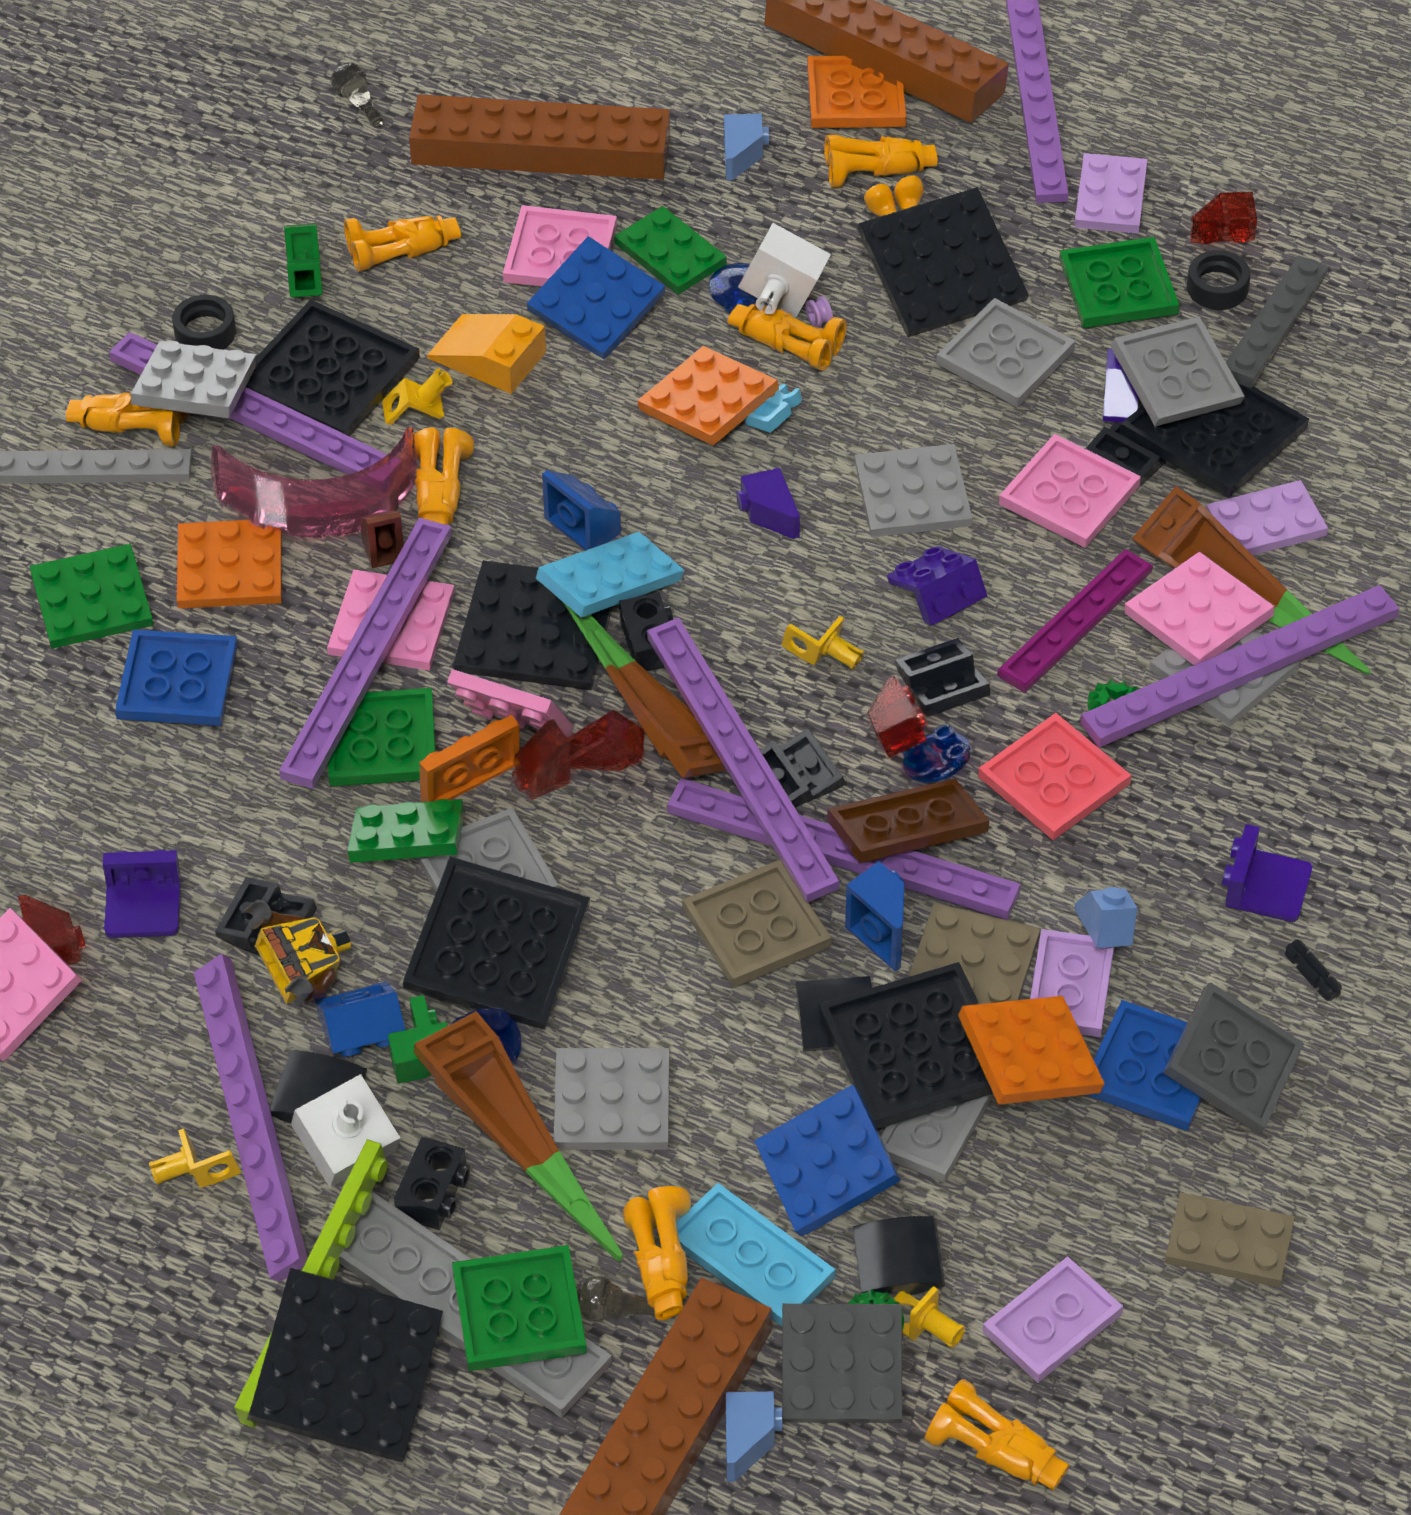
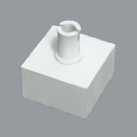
(783, 271)
(338, 1126)

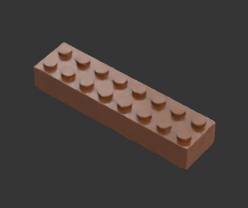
(900, 47)
(540, 136)
(674, 1405)

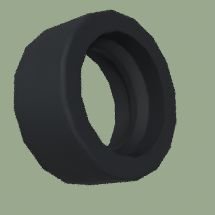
(1218, 297)
(204, 306)

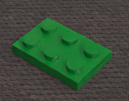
(670, 250)
(406, 830)

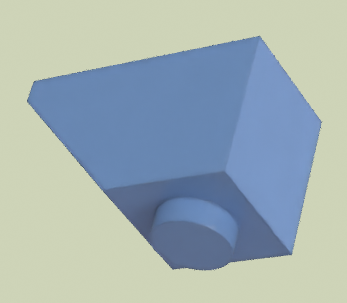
(743, 142)
(1108, 916)
(749, 1429)

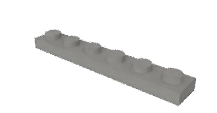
(95, 466)

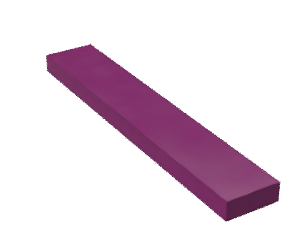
(1074, 621)

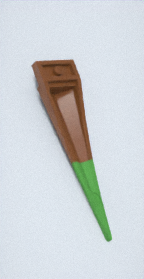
(1185, 527)
(659, 712)
(481, 1080)

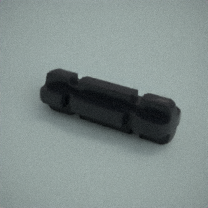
(1313, 970)

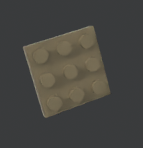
(756, 923)
(989, 949)

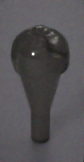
(350, 83)
(603, 1299)

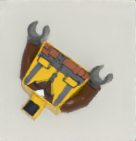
(297, 952)

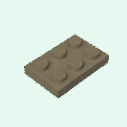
(1229, 1239)

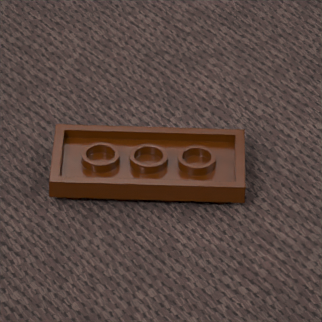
(907, 820)

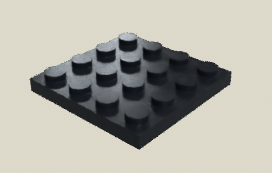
(941, 261)
(331, 367)
(1224, 444)
(524, 631)
(496, 942)
(908, 1044)
(345, 1365)

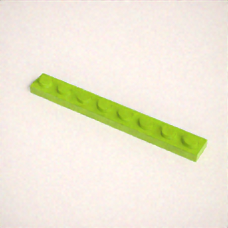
(335, 1235)

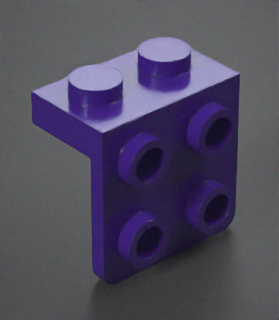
(941, 582)
(1265, 881)
(142, 893)

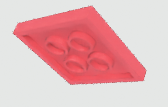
(1054, 776)

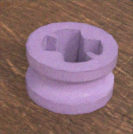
(818, 311)

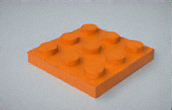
(852, 96)
(708, 395)
(228, 564)
(1031, 1049)

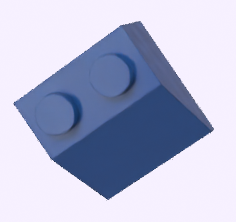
(579, 510)
(876, 912)
(360, 1018)

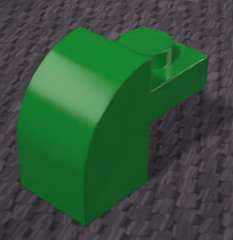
(303, 260)
(401, 1044)

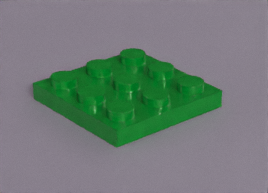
(1119, 282)
(91, 596)
(385, 739)
(518, 1308)

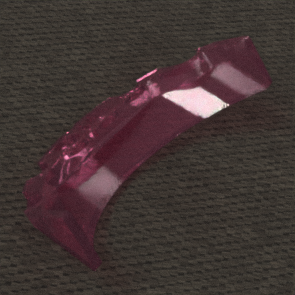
(317, 505)

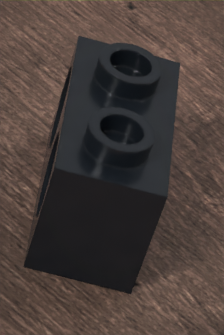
(636, 618)
(425, 1182)

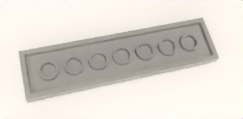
(416, 1266)

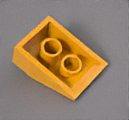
(492, 348)

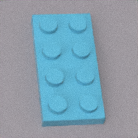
(609, 574)
(751, 1252)

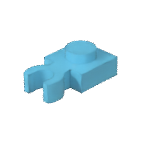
(774, 409)

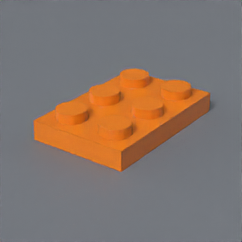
(470, 761)

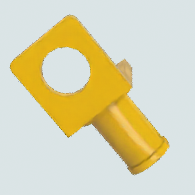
(420, 397)
(828, 644)
(187, 1161)
(928, 1317)

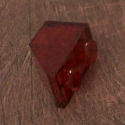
(1225, 219)
(894, 718)

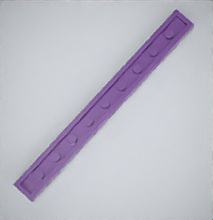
(1037, 101)
(271, 418)
(365, 654)
(1238, 666)
(743, 760)
(917, 870)
(250, 1118)

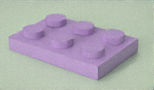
(1111, 193)
(1271, 517)
(1076, 970)
(1052, 1319)

